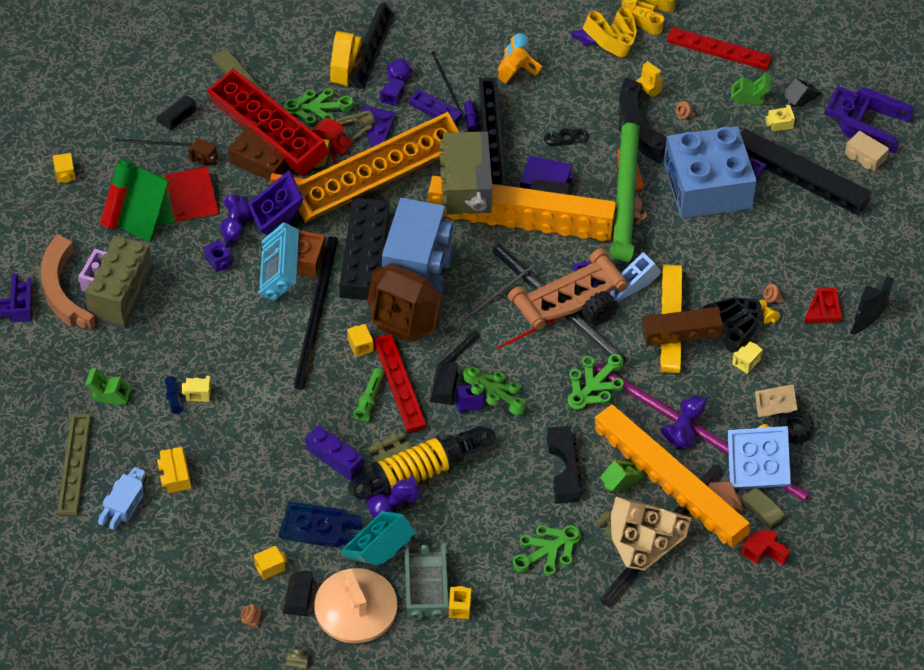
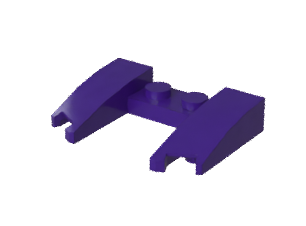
(20, 303)

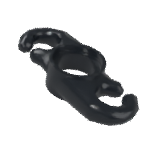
(570, 132)

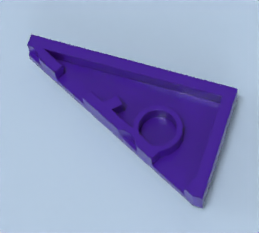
(382, 126)

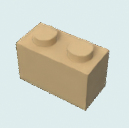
(866, 151)

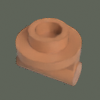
(684, 110)
(773, 294)
(251, 615)

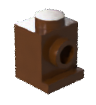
(203, 152)

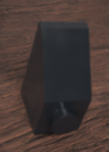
(800, 93)

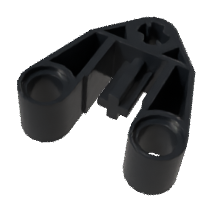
(741, 316)

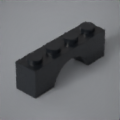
(561, 444)

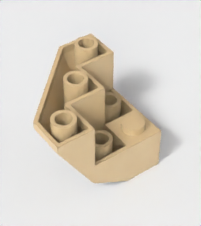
(645, 531)

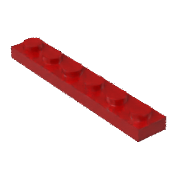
(719, 48)
(399, 383)

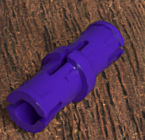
(471, 116)

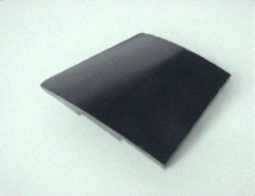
(871, 305)

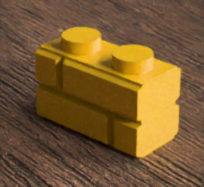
(175, 470)

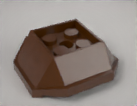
(403, 303)

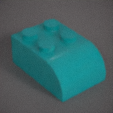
(379, 539)

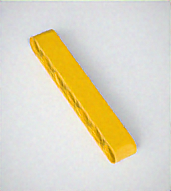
(671, 302)

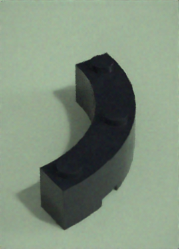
(650, 142)

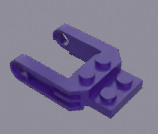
(851, 106)

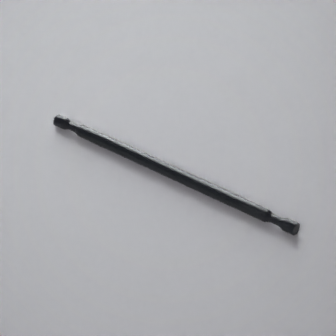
(446, 81)
(153, 142)

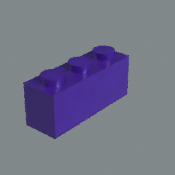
(334, 453)

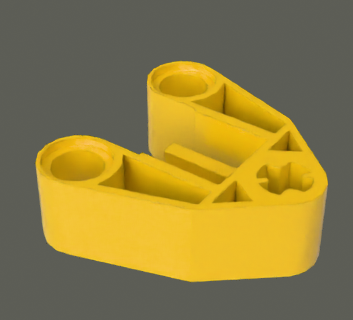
(646, 17)
(614, 38)
(344, 55)

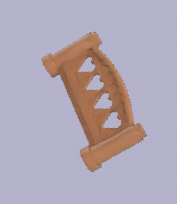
(531, 303)

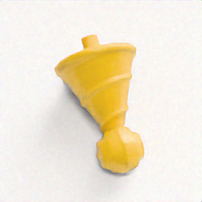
(768, 314)

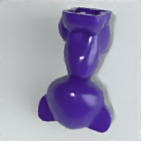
(238, 212)
(681, 432)
(402, 492)

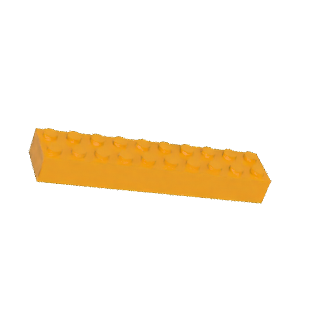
(373, 168)
(540, 211)

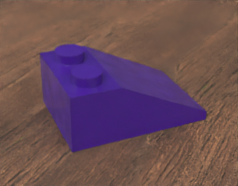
(276, 204)

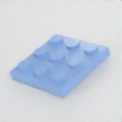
(759, 457)

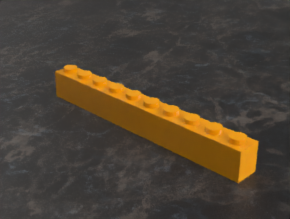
(672, 476)

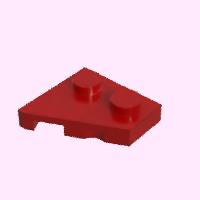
(824, 307)

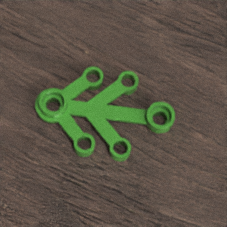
(297, 107)
(594, 384)
(494, 390)
(548, 547)

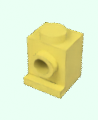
(780, 119)
(747, 357)
(197, 389)

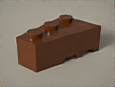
(255, 155)

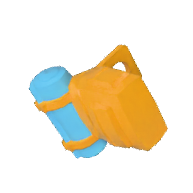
(516, 57)

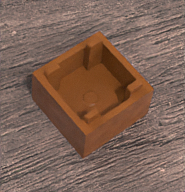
(310, 253)

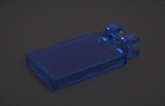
(318, 525)

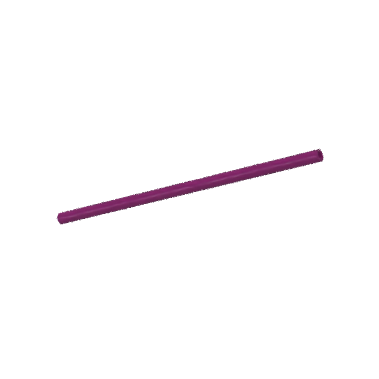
(698, 430)

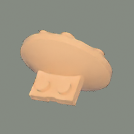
(355, 605)

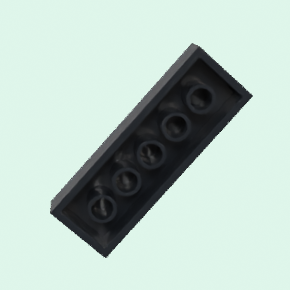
(363, 246)

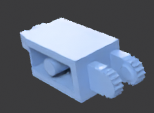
(123, 499)

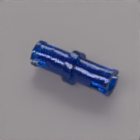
(173, 395)

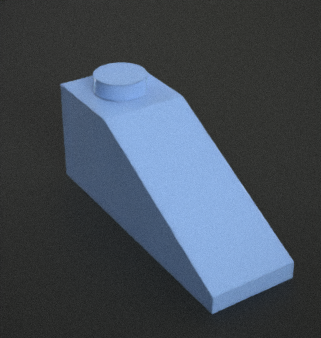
(638, 276)

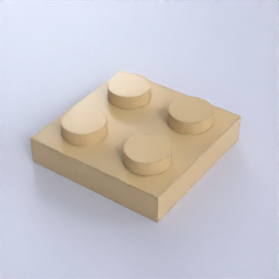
(776, 400)

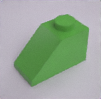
(621, 476)

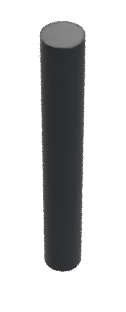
(460, 348)

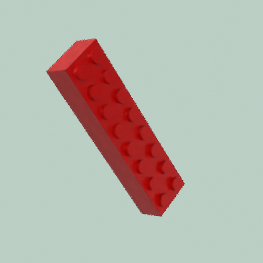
(270, 121)

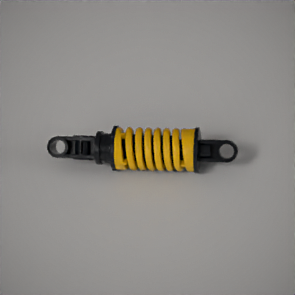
(420, 461)

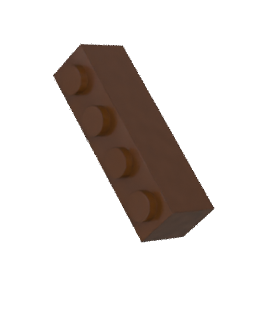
(682, 326)

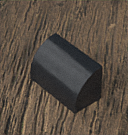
(177, 112)
(550, 186)
(444, 383)
(298, 593)

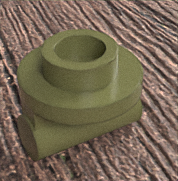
(297, 659)

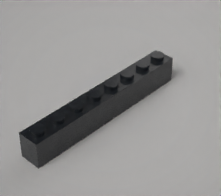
(492, 124)
(806, 173)

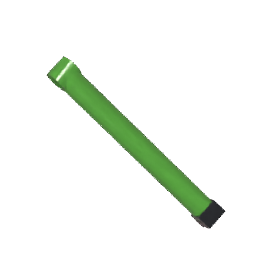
(624, 213)

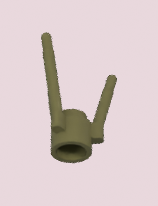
(364, 119)

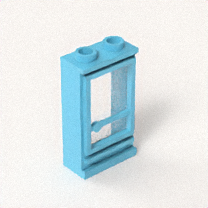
(279, 261)

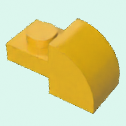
(651, 79)

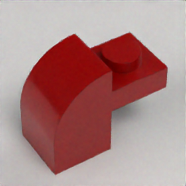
(332, 130)
(762, 544)

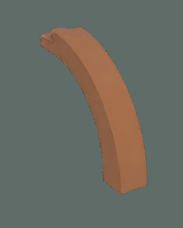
(52, 264)

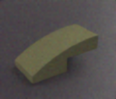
(763, 506)

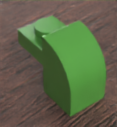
(751, 92)
(106, 390)

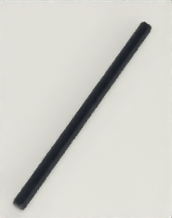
(315, 314)
(573, 318)
(629, 573)

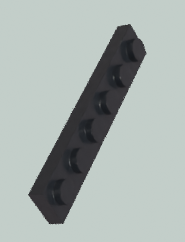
(371, 46)

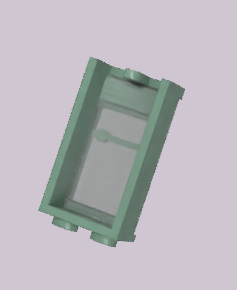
(426, 583)

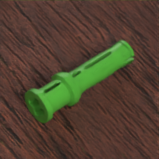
(366, 401)

